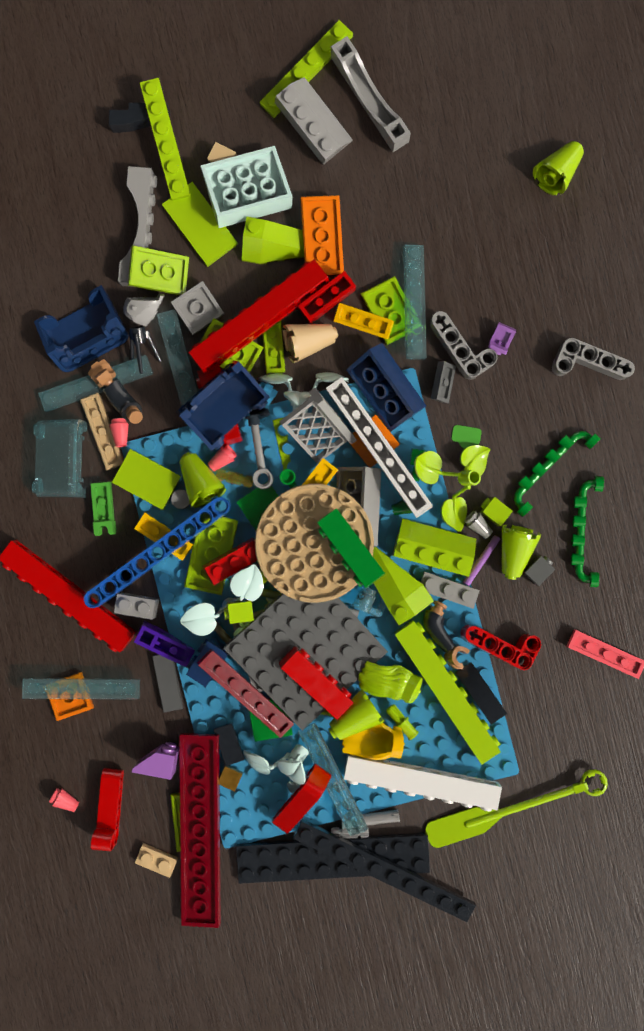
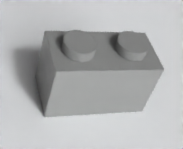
(136, 605)

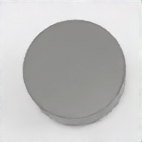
(180, 499)

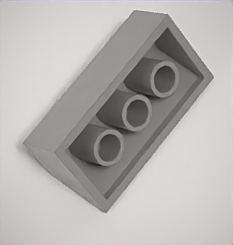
(312, 120)
(364, 487)

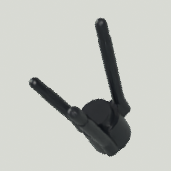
(137, 336)

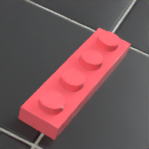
(606, 654)

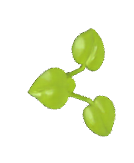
(428, 470)

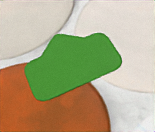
(466, 435)

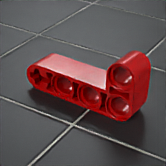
(498, 644)
(302, 799)
(109, 809)

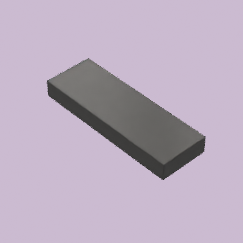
(168, 683)

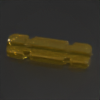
(234, 478)

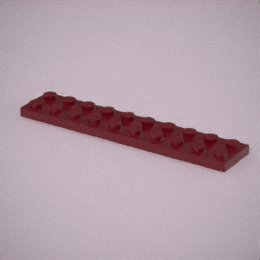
(200, 830)

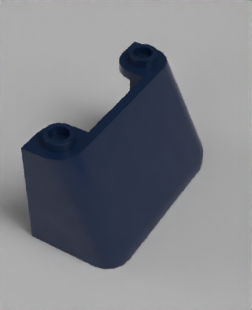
(83, 333)
(222, 404)

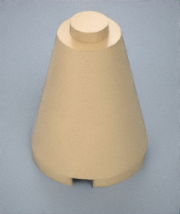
(307, 339)

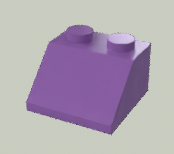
(160, 762)

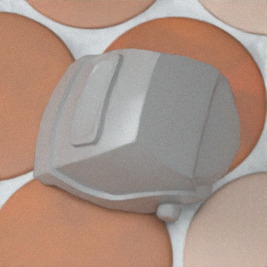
(142, 309)

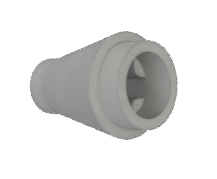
(478, 524)

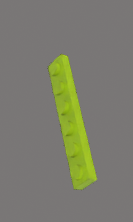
(308, 65)
(165, 139)

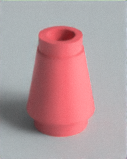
(119, 431)
(223, 457)
(63, 800)

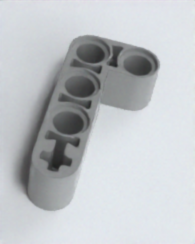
(459, 343)
(595, 363)

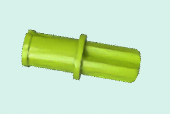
(402, 721)

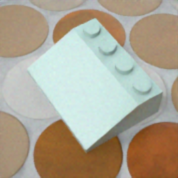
(247, 186)

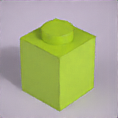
(495, 511)
(239, 612)

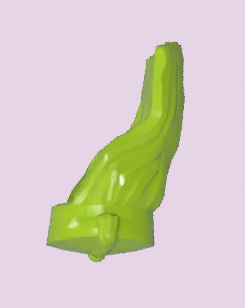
(390, 682)

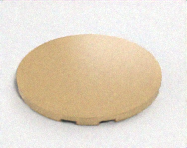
(296, 554)

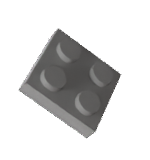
(197, 308)

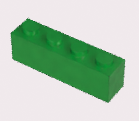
(351, 548)

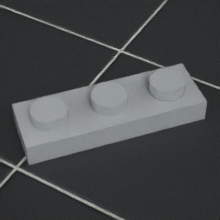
(450, 590)

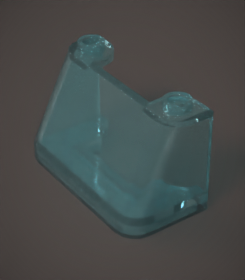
(59, 458)

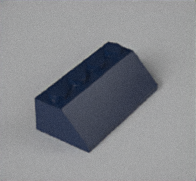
(386, 387)

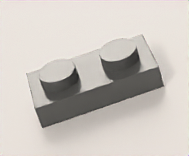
(443, 382)

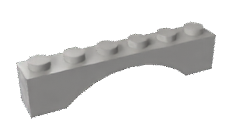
(385, 119)
(141, 185)

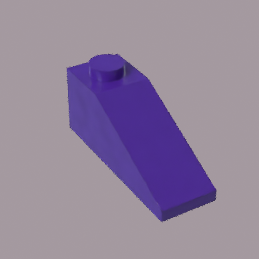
(164, 644)

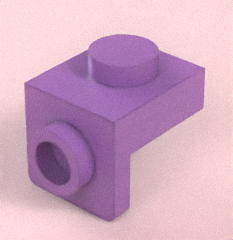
(501, 338)

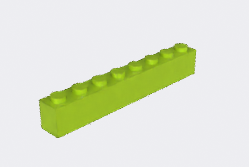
(447, 692)

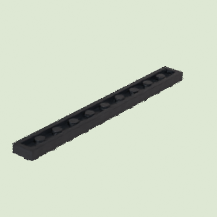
(384, 870)

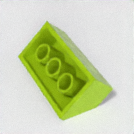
(435, 547)

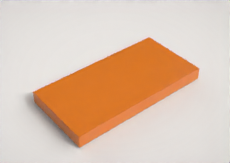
(322, 232)

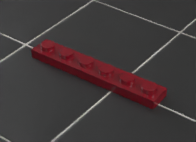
(245, 693)

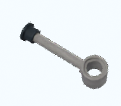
(254, 422)

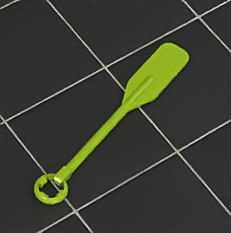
(477, 821)

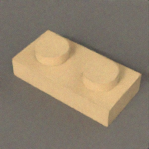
(156, 860)

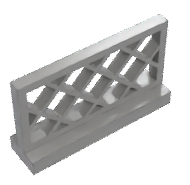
(329, 419)

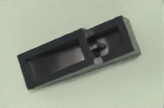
(130, 120)
(481, 693)

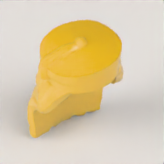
(375, 743)

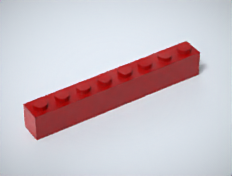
(259, 317)
(67, 595)

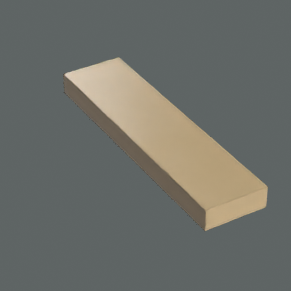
(101, 430)

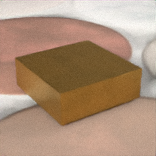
(230, 778)

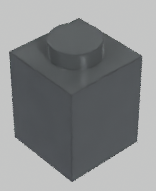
(539, 569)

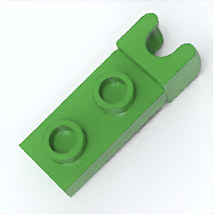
(103, 508)

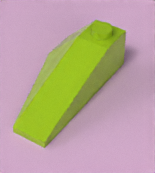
(270, 242)
(399, 590)

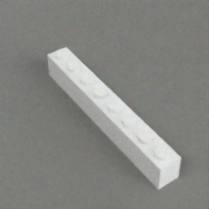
(379, 447)
(423, 781)

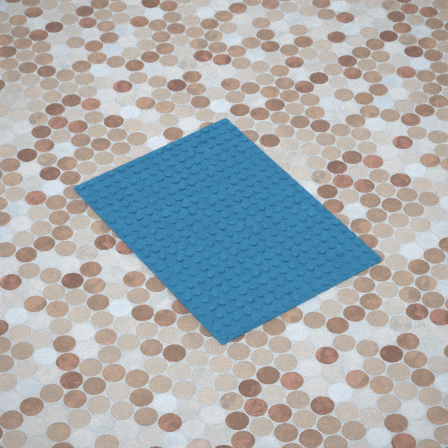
(439, 744)

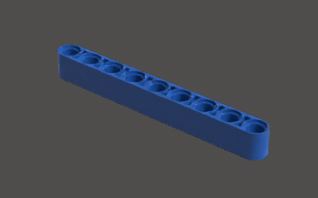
(148, 554)

